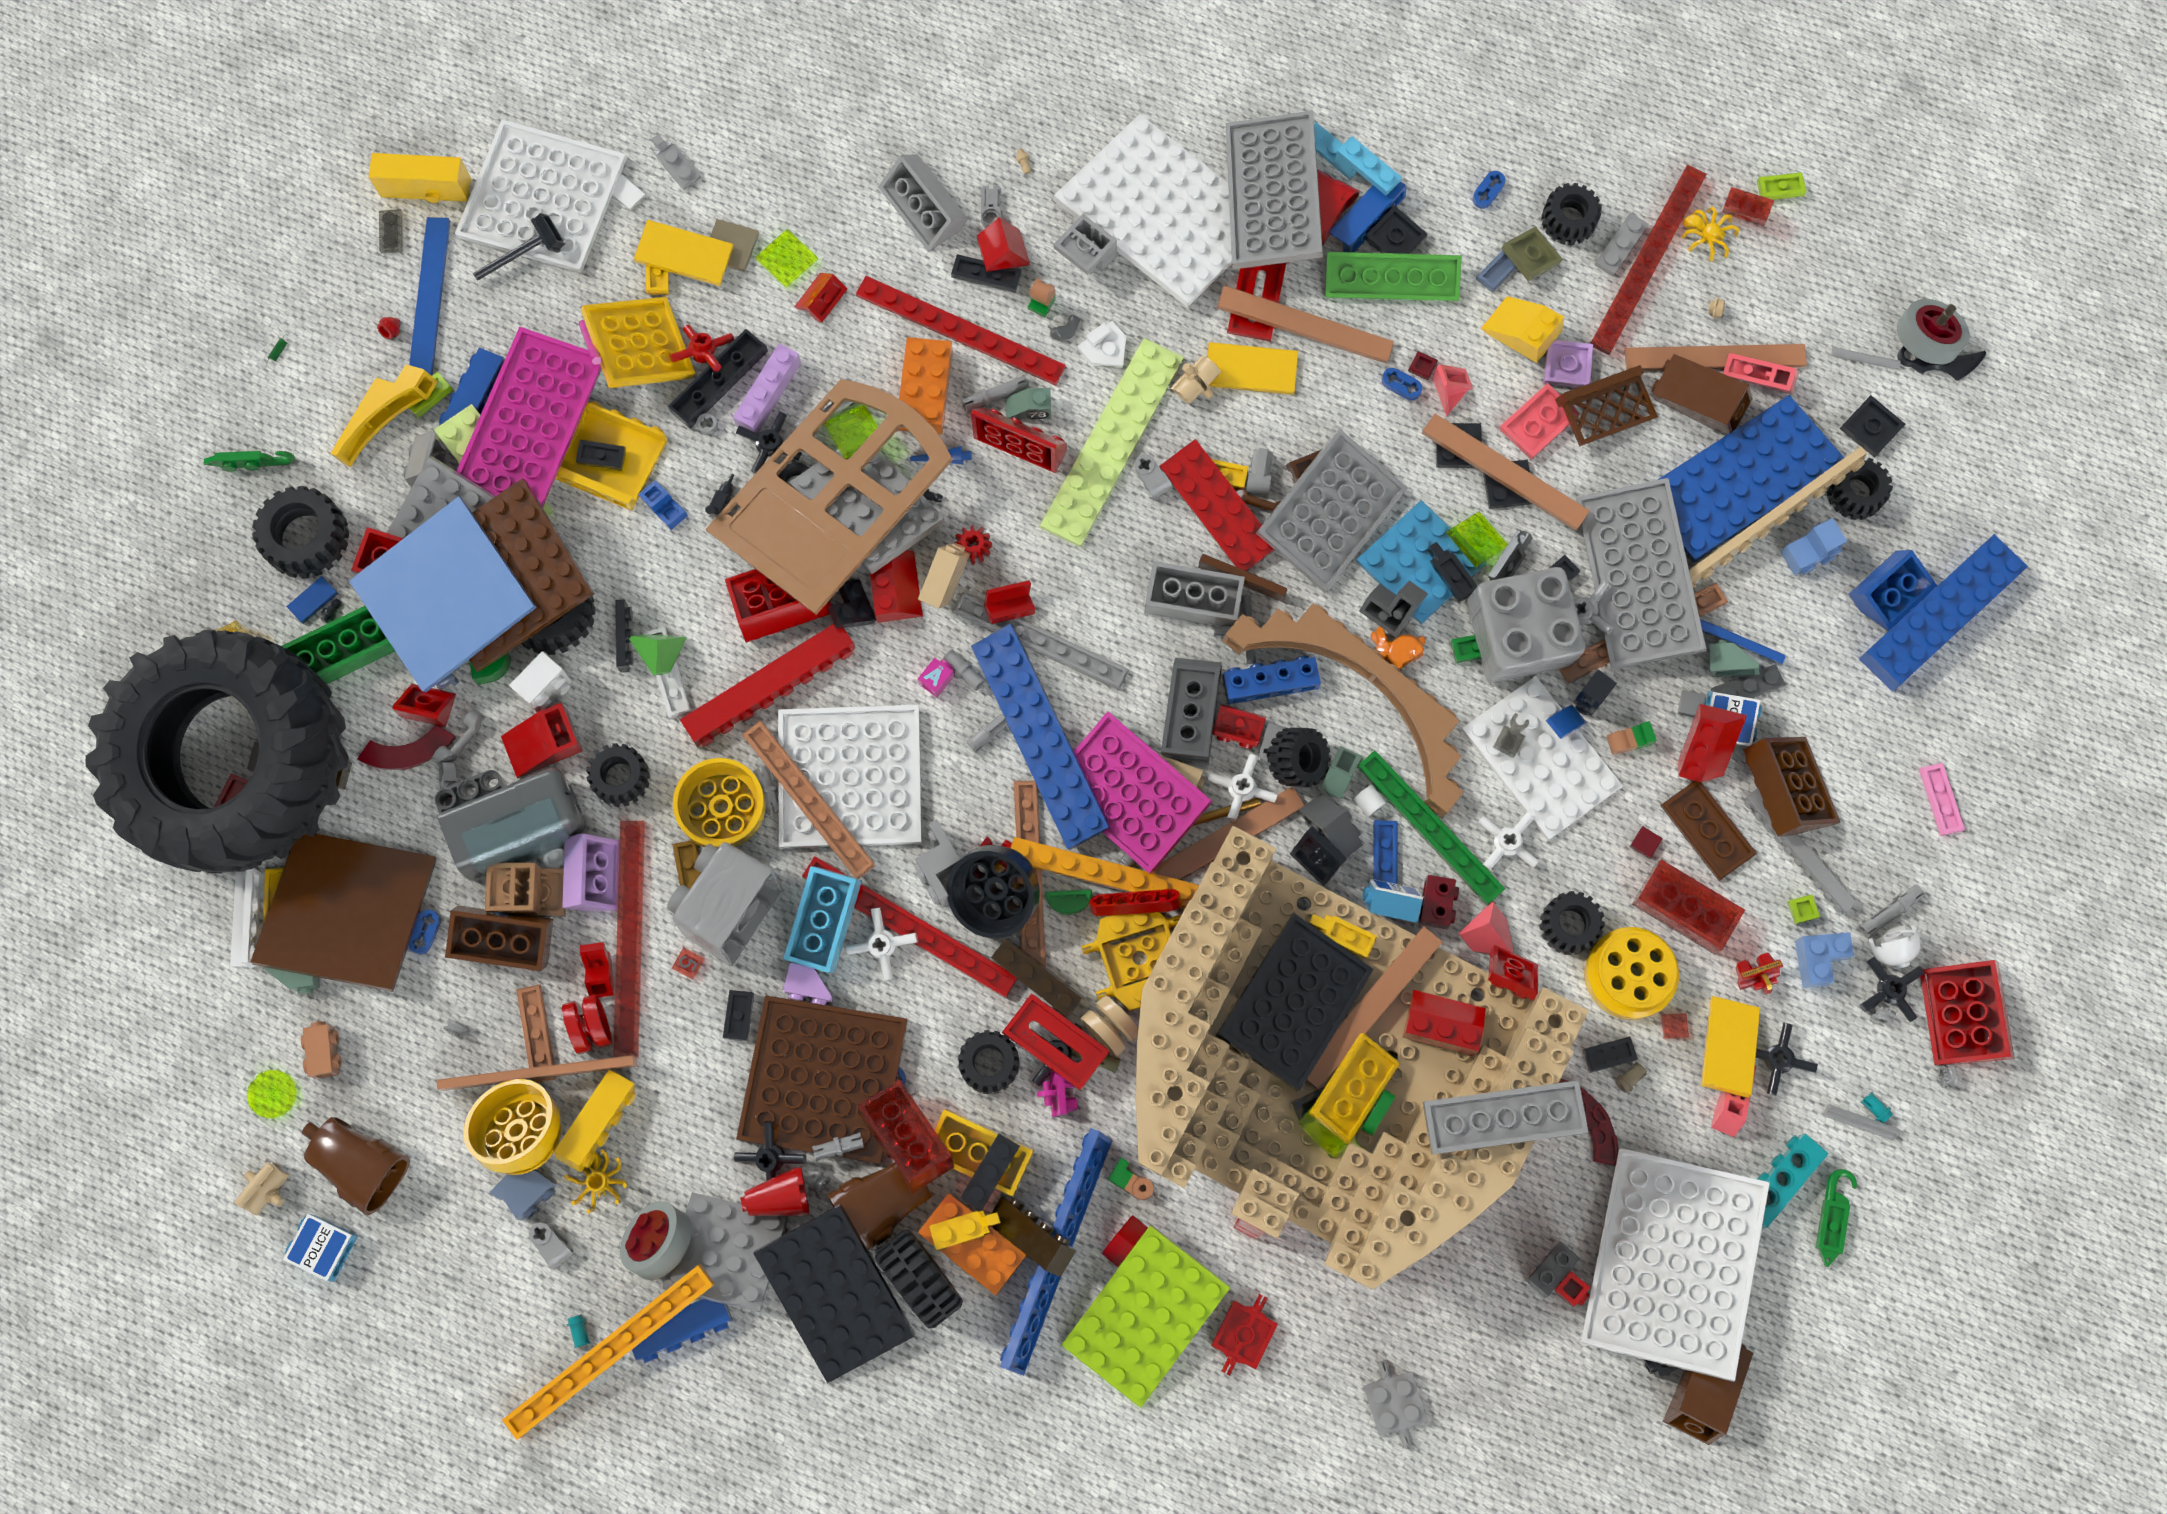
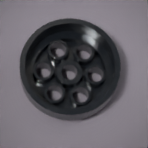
(975, 910)

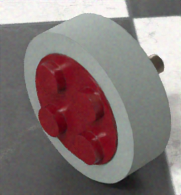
(1933, 331)
(655, 1240)

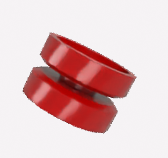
(586, 1024)

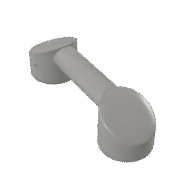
(473, 721)

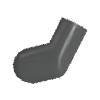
(1066, 331)

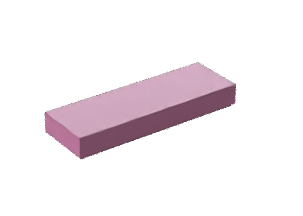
(1941, 799)

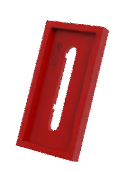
(1271, 291)
(1074, 1073)

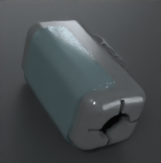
(507, 821)

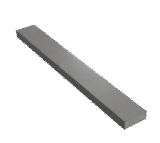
(1047, 644)

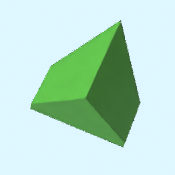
(658, 651)

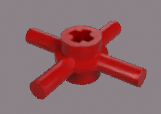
(701, 348)

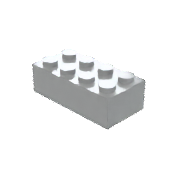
(1194, 594)

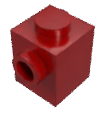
(1573, 1290)

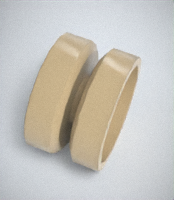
(1114, 1023)

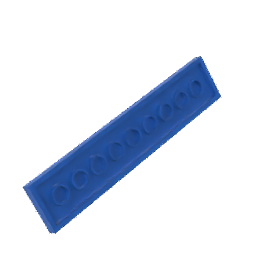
(1040, 737)
(1067, 1223)

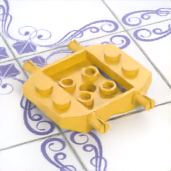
(1119, 957)

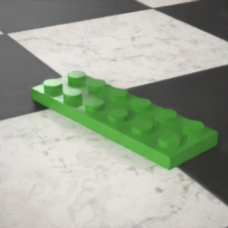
(1393, 276)

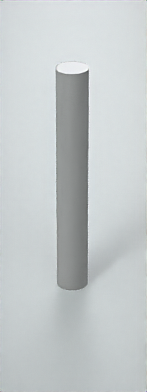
(1865, 358)

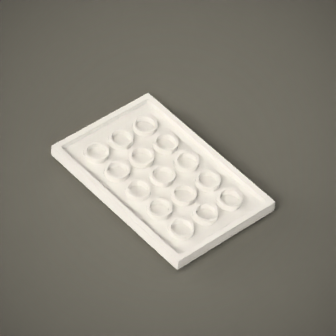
(1548, 775)

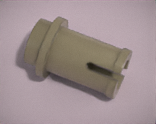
(1631, 1077)

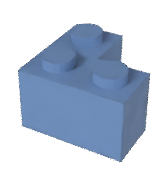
(1816, 547)
(1816, 955)

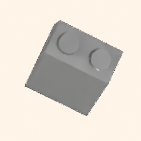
(423, 448)

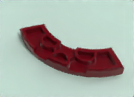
(406, 755)
(1600, 1129)

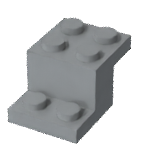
(1087, 245)
(936, 863)

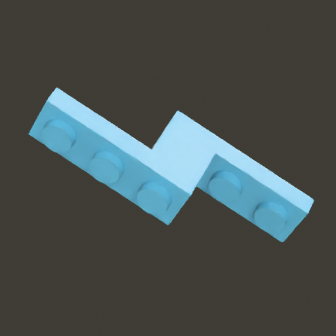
(1355, 158)

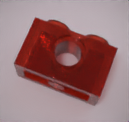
(1748, 206)

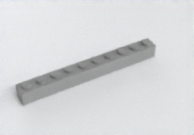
(1805, 858)

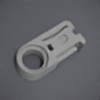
(990, 203)
(447, 777)

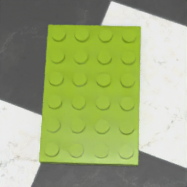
(1146, 1316)

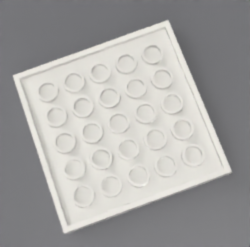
(542, 174)
(861, 767)

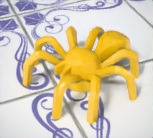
(1709, 231)
(598, 1181)

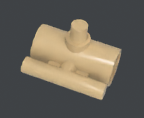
(1196, 380)
(262, 1188)

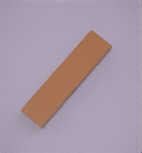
(535, 1028)

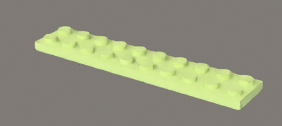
(1111, 442)

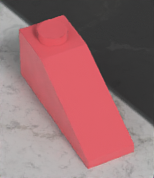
(1761, 373)
(1730, 1112)

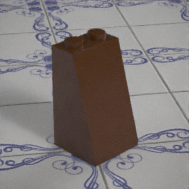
(1702, 394)
(1707, 1403)

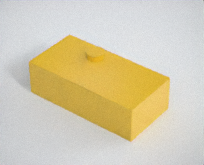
(420, 177)
(969, 1144)

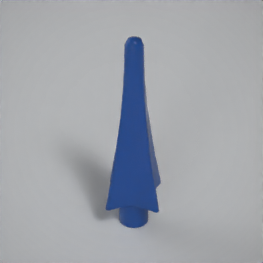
(956, 453)

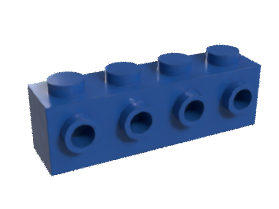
(1271, 680)

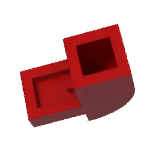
(597, 969)

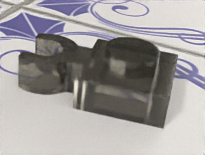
(1511, 738)

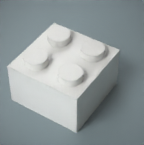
(541, 683)

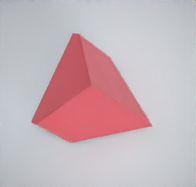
(1451, 385)
(1487, 930)

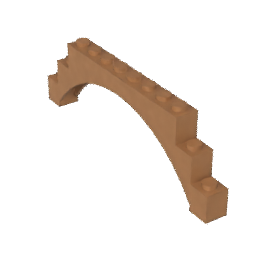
(1421, 712)

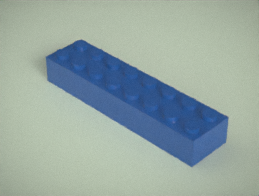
(1943, 612)

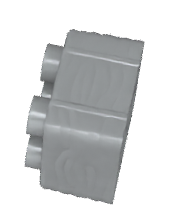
(1525, 624)
(724, 901)

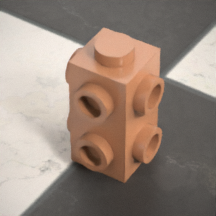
(320, 1050)

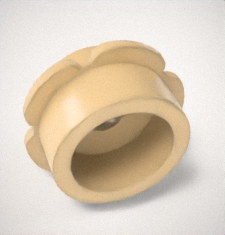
(1717, 308)

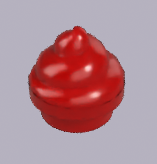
(389, 327)

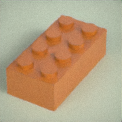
(927, 379)
(986, 1258)

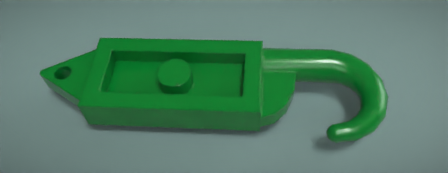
(248, 459)
(1834, 1218)

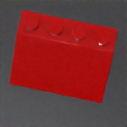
(1018, 439)
(765, 607)
(1967, 1013)

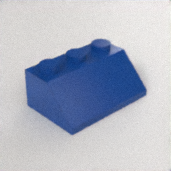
(1893, 588)

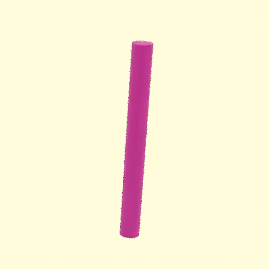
(594, 354)

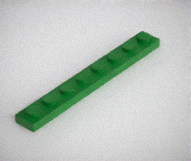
(1431, 828)

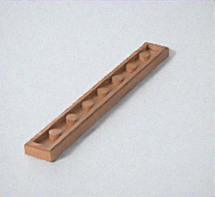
(1305, 324)
(1715, 356)
(1505, 472)
(1597, 654)
(808, 800)
(1252, 822)
(1028, 828)
(1374, 1003)
(537, 1073)

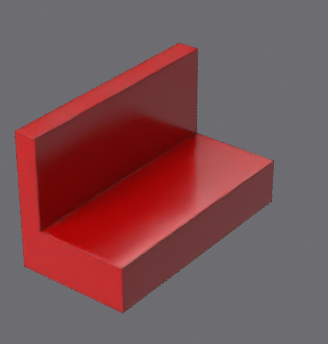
(822, 296)
(1009, 602)

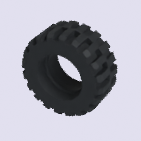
(281, 512)
(564, 631)
(918, 1279)

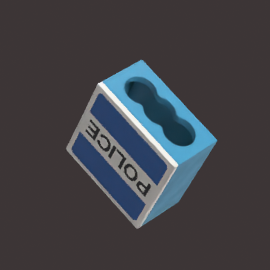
(1744, 705)
(1392, 900)
(320, 1247)

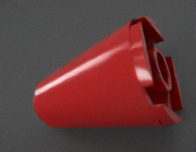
(778, 1196)

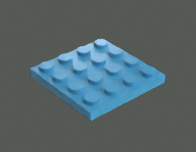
(1404, 556)

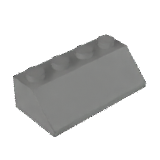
(922, 201)

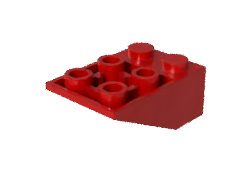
(541, 740)

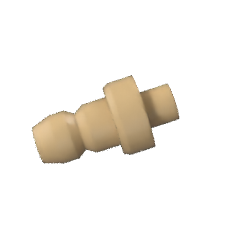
(1023, 158)

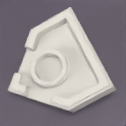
(1104, 346)

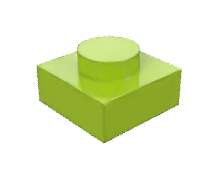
(1803, 909)

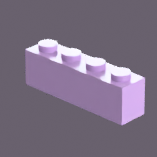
(767, 388)

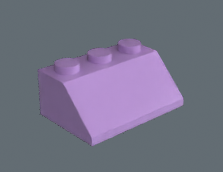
(591, 873)

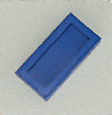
(312, 600)

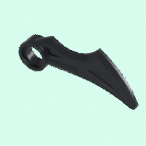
(1958, 368)

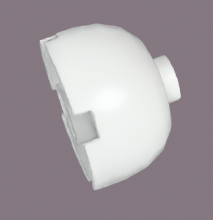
(1899, 946)

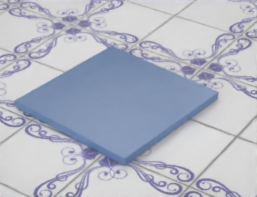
(442, 594)

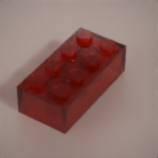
(1688, 907)
(906, 1136)

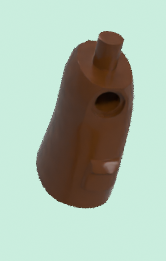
(356, 1164)
(877, 1203)

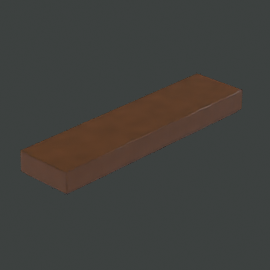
(1250, 581)

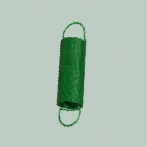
(277, 350)

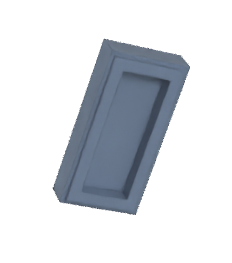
(1496, 272)

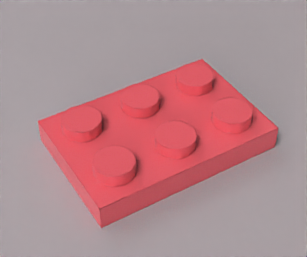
(1537, 422)

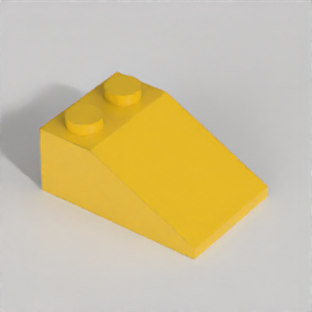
(1525, 327)

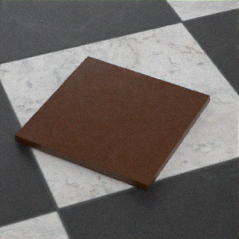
(344, 911)

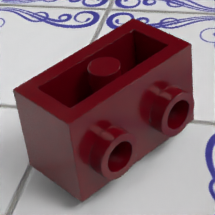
(1438, 902)

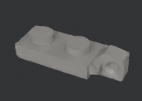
(675, 162)

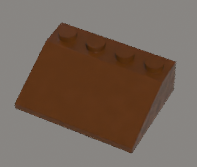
(1791, 785)

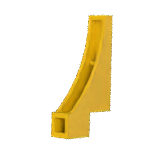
(379, 407)

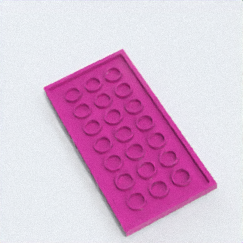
(530, 415)

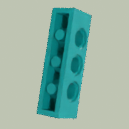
(1811, 1157)

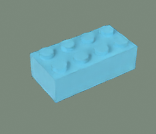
(822, 919)

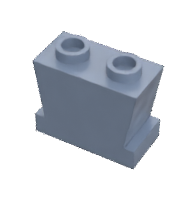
(524, 1192)

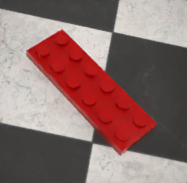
(1217, 505)

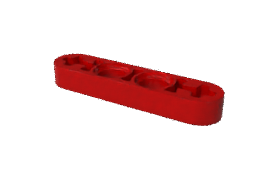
(1112, 903)

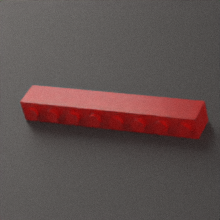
(767, 684)

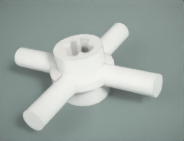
(1248, 793)
(1514, 847)
(882, 935)

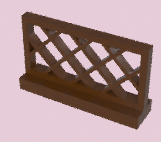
(1596, 390)

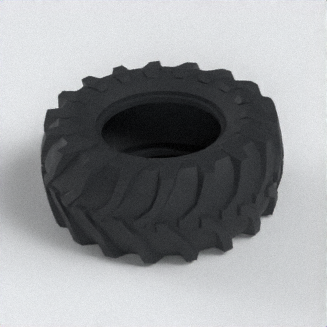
(143, 737)

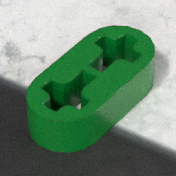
(1378, 1112)

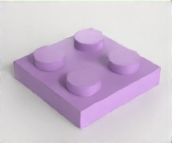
(1568, 364)

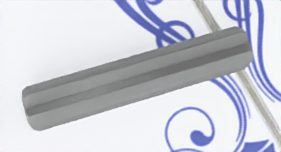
(1860, 1122)

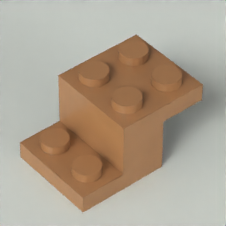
(524, 890)

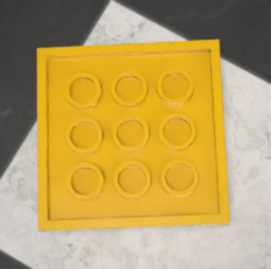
(637, 341)

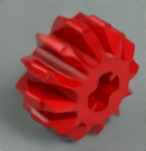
(972, 536)

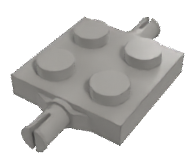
(1395, 1403)

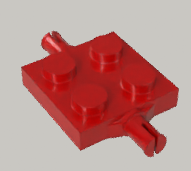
(1244, 1334)

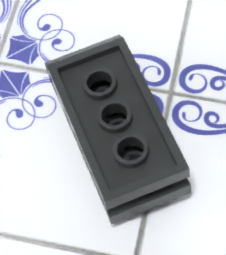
(1186, 677)

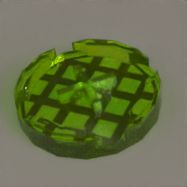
(271, 1094)

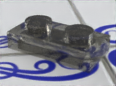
(390, 231)

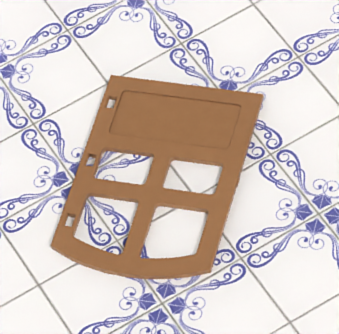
(794, 536)

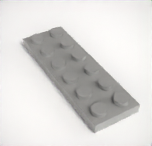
(1505, 1117)

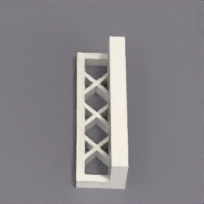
(245, 917)

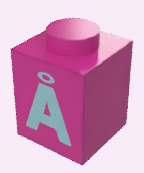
(936, 676)

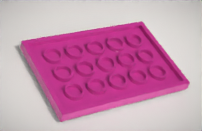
(1139, 792)

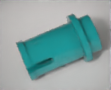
(1877, 1108)
(578, 1330)

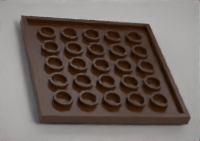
(538, 560)
(815, 1070)

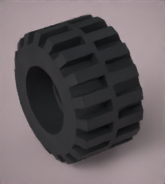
(1566, 228)
(1857, 505)
(1285, 757)
(631, 788)
(1586, 909)
(982, 1041)

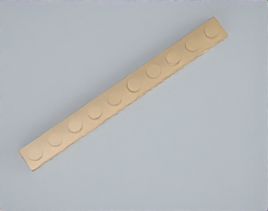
(1778, 515)

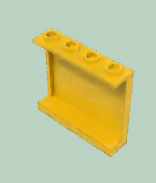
(611, 427)

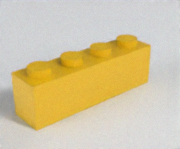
(595, 1121)

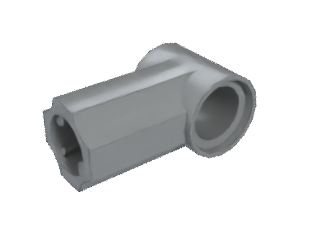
(1259, 477)

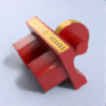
(1759, 977)

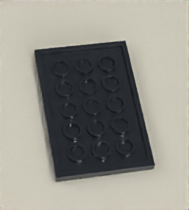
(1295, 1002)
(834, 1293)

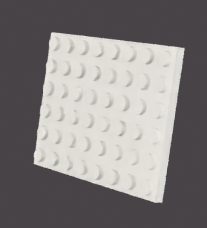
(1159, 208)
(1676, 1264)

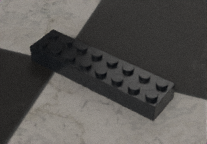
(712, 385)

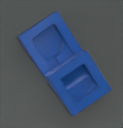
(663, 505)
(1566, 721)

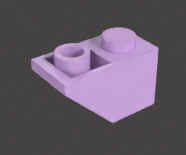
(806, 983)

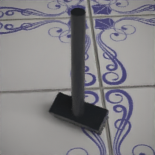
(547, 234)

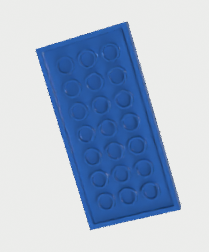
(1747, 475)

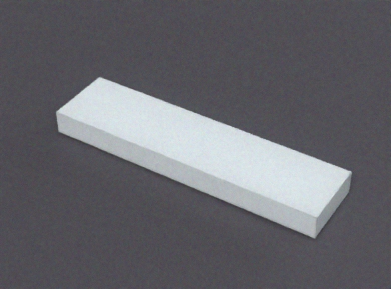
(672, 686)

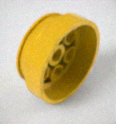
(718, 773)
(1623, 1003)
(513, 1127)

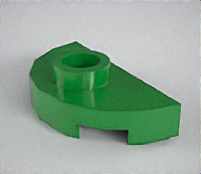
(1068, 902)

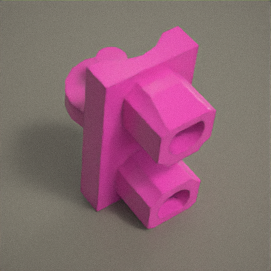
(1054, 1095)

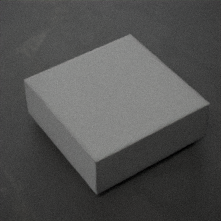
(1689, 703)

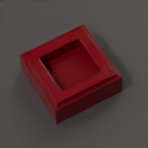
(1422, 365)
(1646, 842)

